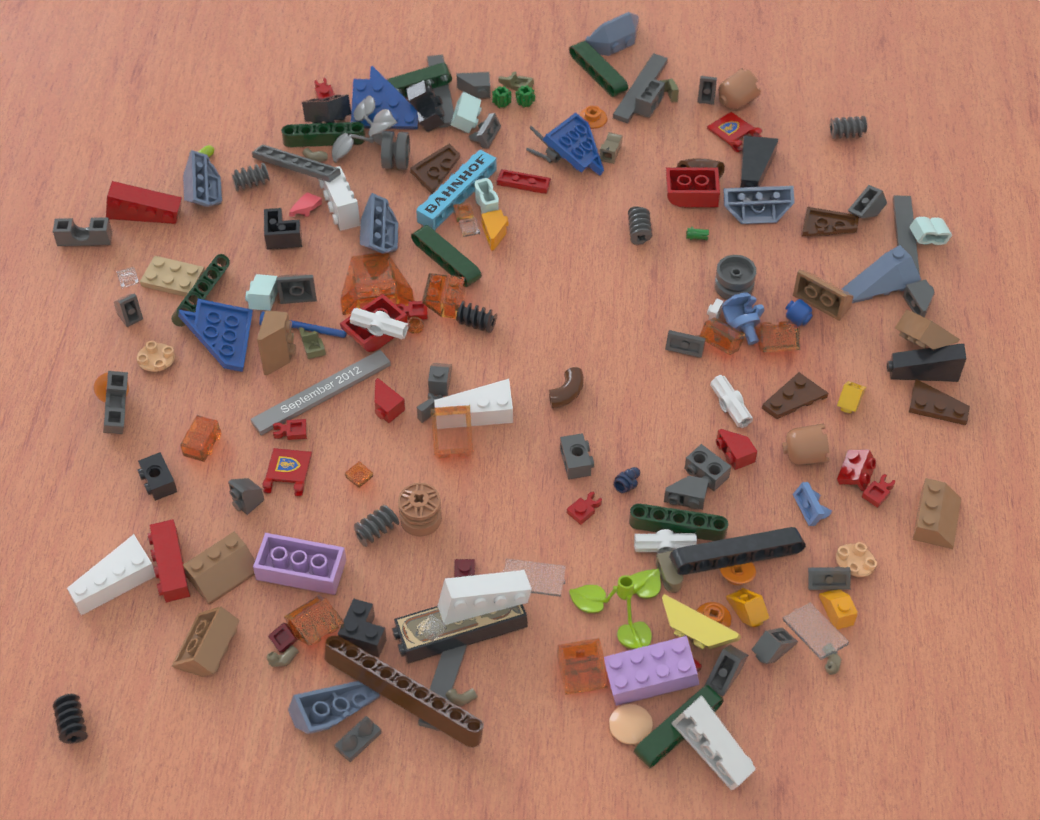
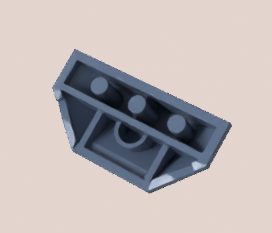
(615, 34)
(201, 181)
(758, 204)
(379, 226)

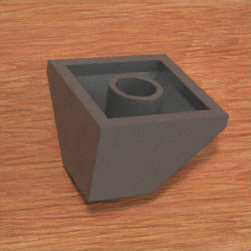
(296, 288)

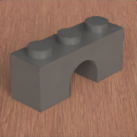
(69, 234)
(115, 402)

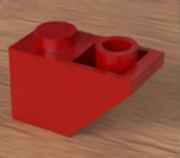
(737, 448)

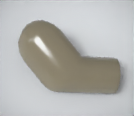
(461, 699)

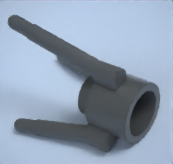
(551, 156)

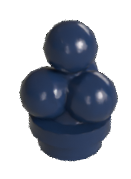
(627, 480)

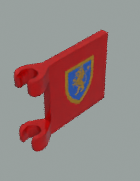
(732, 128)
(288, 467)

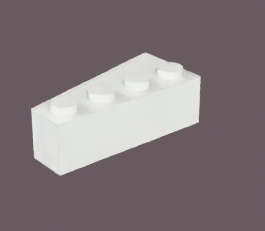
(341, 202)
(488, 406)
(112, 576)
(482, 594)
(714, 743)

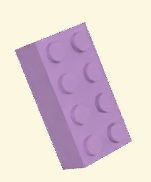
(300, 563)
(651, 670)

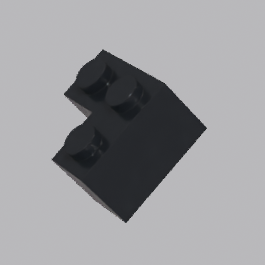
(427, 105)
(326, 109)
(281, 233)
(360, 630)

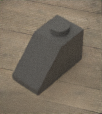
(474, 84)
(707, 90)
(869, 203)
(919, 296)
(128, 309)
(439, 378)
(773, 645)
(726, 669)

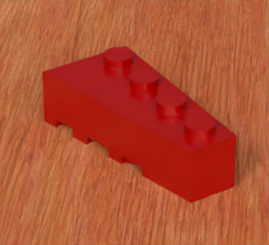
(141, 204)

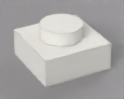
(715, 310)

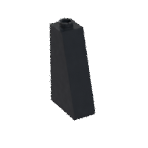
(756, 159)
(928, 364)

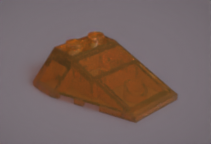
(369, 278)

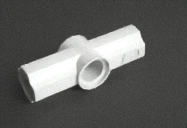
(379, 323)
(731, 401)
(663, 541)

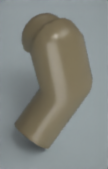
(318, 156)
(282, 659)
(833, 664)

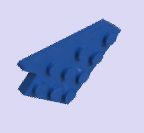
(385, 98)
(575, 144)
(221, 330)

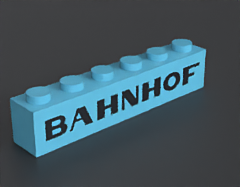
(455, 189)

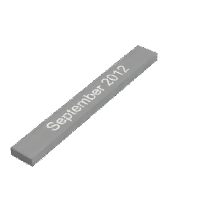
(320, 392)

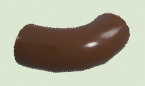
(702, 163)
(569, 390)

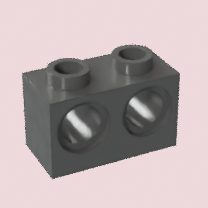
(649, 97)
(704, 464)

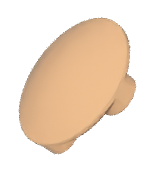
(155, 356)
(857, 558)
(630, 724)

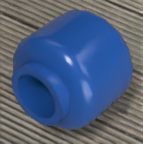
(799, 312)

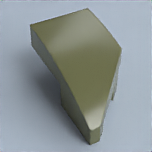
(515, 82)
(672, 89)
(312, 344)

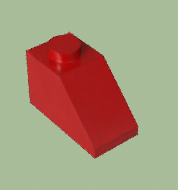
(387, 402)

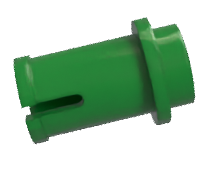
(693, 233)

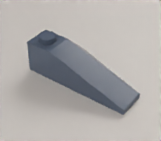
(885, 275)
(329, 706)

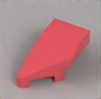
(305, 204)

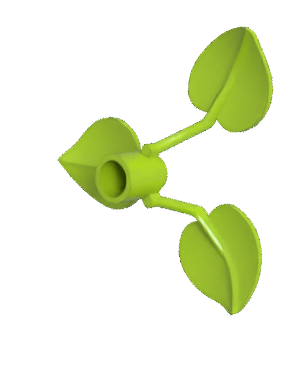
(644, 583)

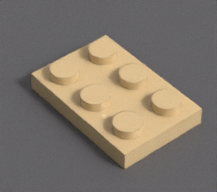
(171, 276)

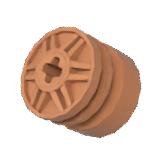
(419, 509)

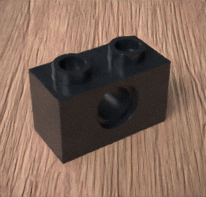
(157, 475)

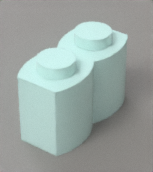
(486, 196)
(930, 230)

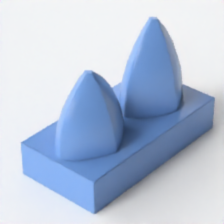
(809, 505)

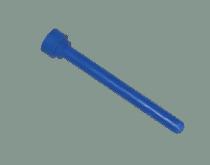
(310, 327)

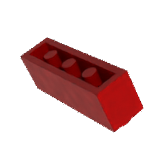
(169, 561)

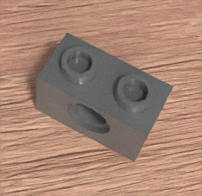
(576, 456)

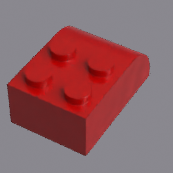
(693, 186)
(362, 335)

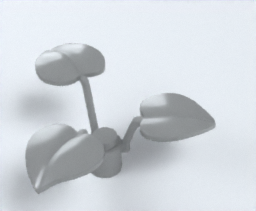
(382, 122)

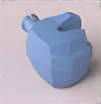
(741, 315)

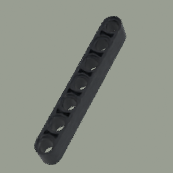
(737, 551)

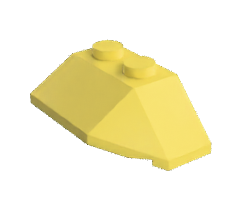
(697, 626)

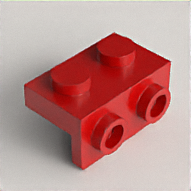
(857, 468)

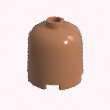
(738, 89)
(807, 445)

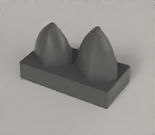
(487, 131)
(685, 343)
(829, 578)
(358, 739)

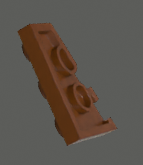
(435, 167)
(828, 222)
(793, 395)
(936, 404)

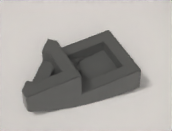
(424, 409)

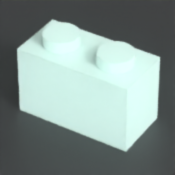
(466, 112)
(262, 292)

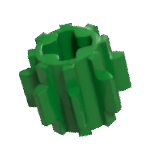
(525, 96)
(501, 97)

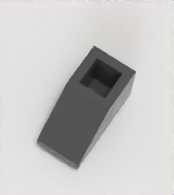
(687, 492)
(245, 494)

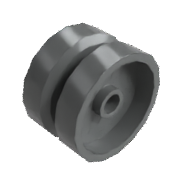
(395, 150)
(734, 276)

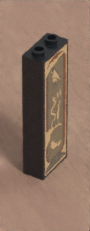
(465, 632)

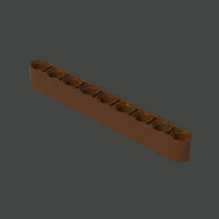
(404, 691)

